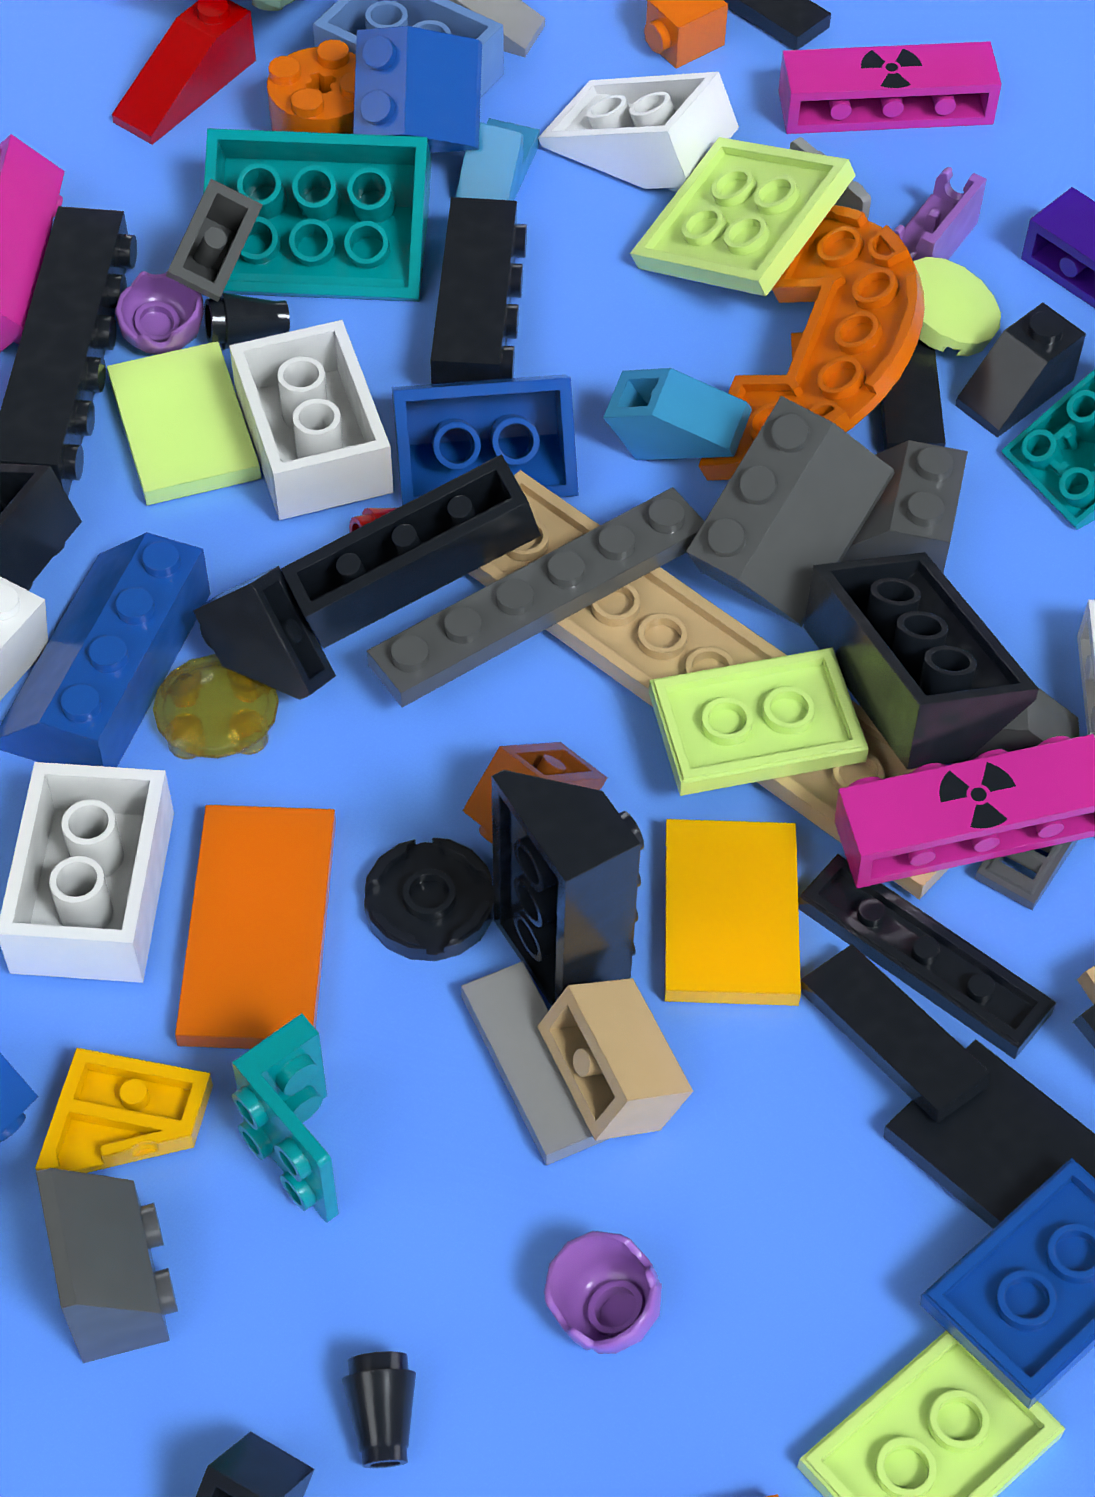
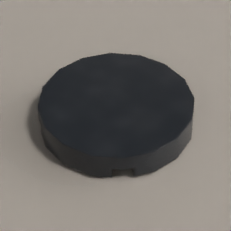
(429, 899)

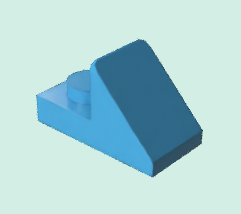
(500, 162)

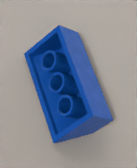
(108, 654)

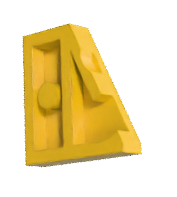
(123, 1112)

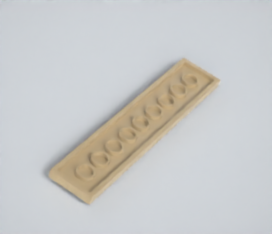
(668, 630)

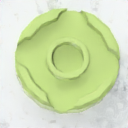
(957, 308)

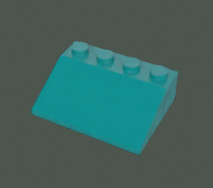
(334, 215)

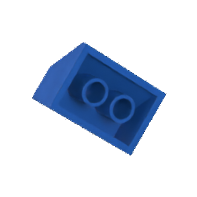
(465, 424)

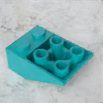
(1060, 453)

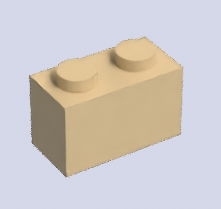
(614, 1058)

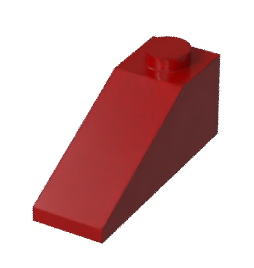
(190, 64)

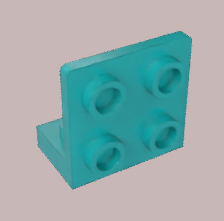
(276, 1092)

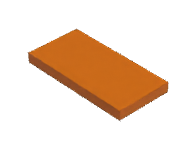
(255, 924)

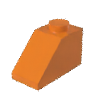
(685, 28)

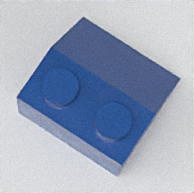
(418, 86)

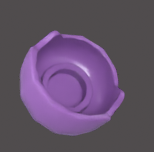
(159, 313)
(603, 1292)

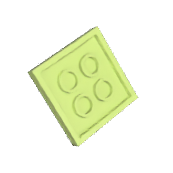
(743, 215)

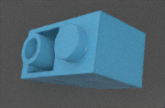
(675, 416)

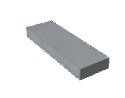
(507, 1017)

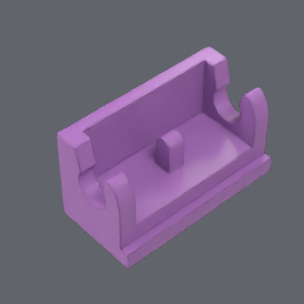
(943, 218)

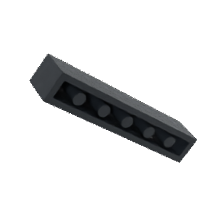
(65, 342)

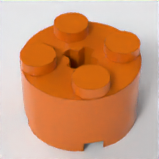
(313, 89)

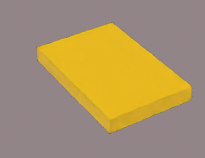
(731, 913)

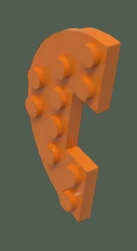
(855, 337)

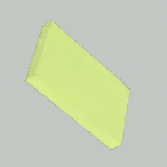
(183, 423)
(757, 721)
(933, 1433)

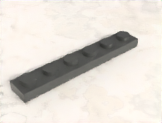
(534, 597)

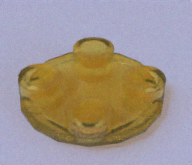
(213, 711)

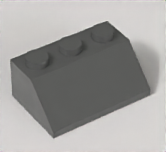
(789, 508)

